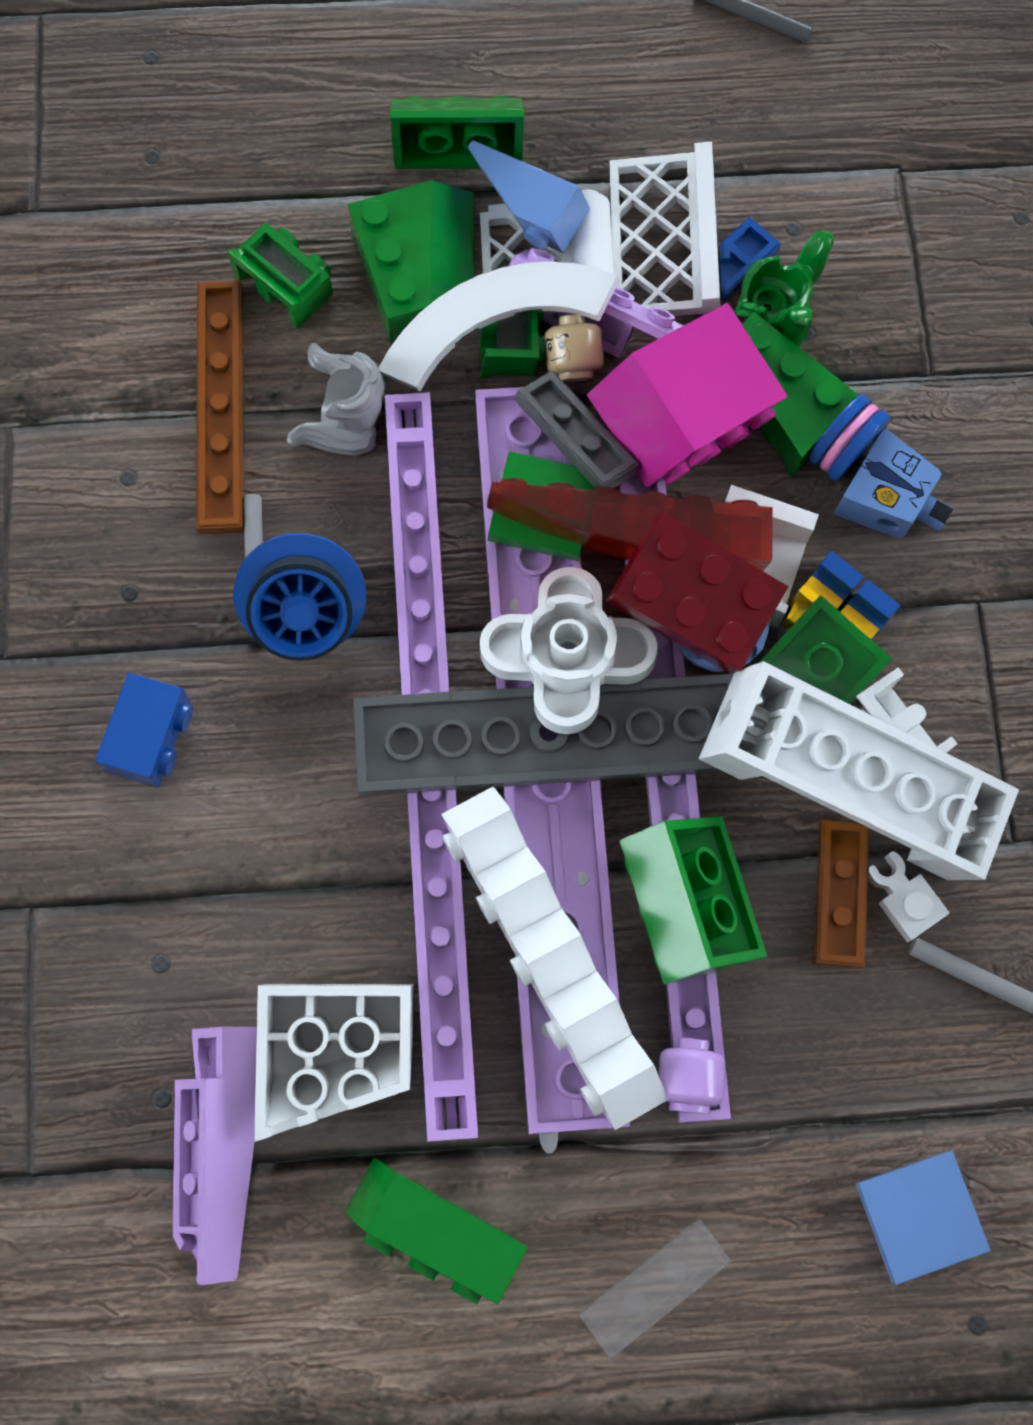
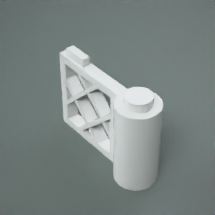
(588, 247)

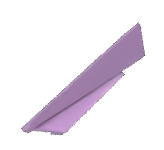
(215, 1150)

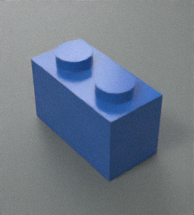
(144, 730)

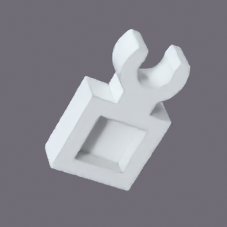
(911, 903)

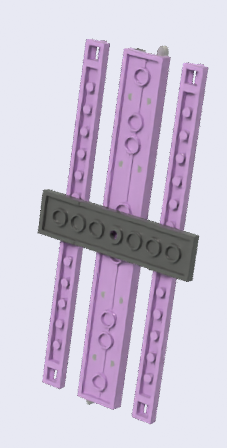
(453, 741)

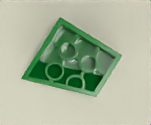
(414, 247)

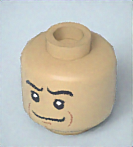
(574, 348)

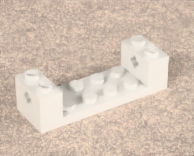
(861, 770)

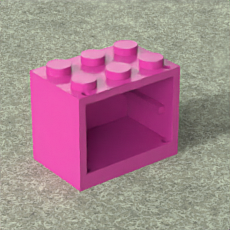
(688, 396)

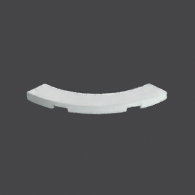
(489, 299)

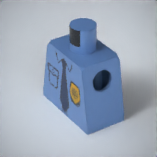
(893, 490)

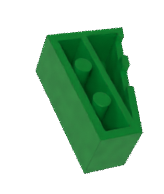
(434, 1234)

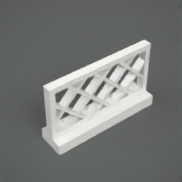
(700, 221)

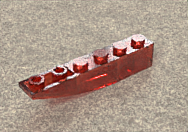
(617, 521)

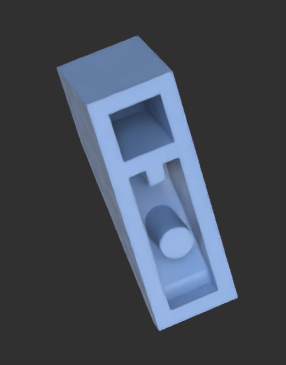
(540, 202)

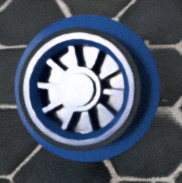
(299, 595)

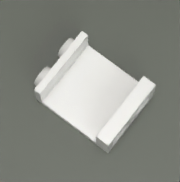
(790, 535)

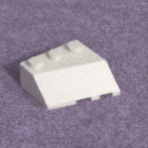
(329, 1050)

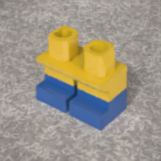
(836, 581)

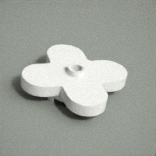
(568, 649)

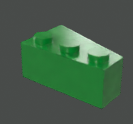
(812, 393)

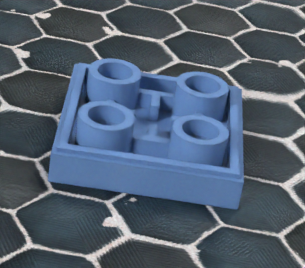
(922, 1217)

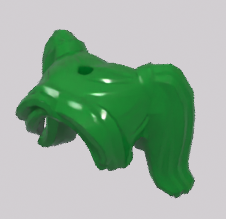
(785, 288)

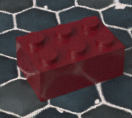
(697, 593)

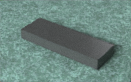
(576, 432)

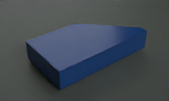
(740, 251)

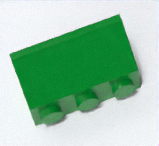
(440, 130)
(692, 898)

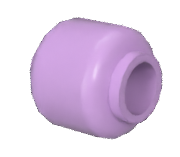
(692, 1076)

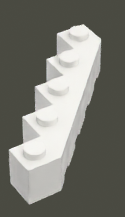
(553, 959)

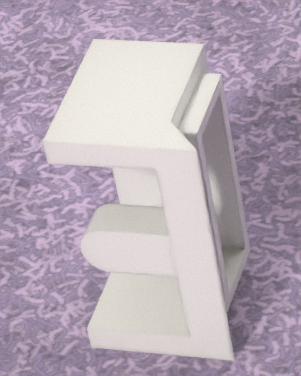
(885, 705)

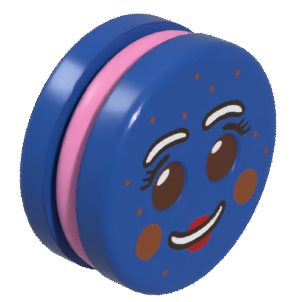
(849, 437)

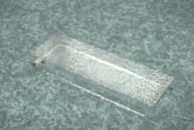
(654, 1288)

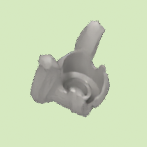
(349, 405)

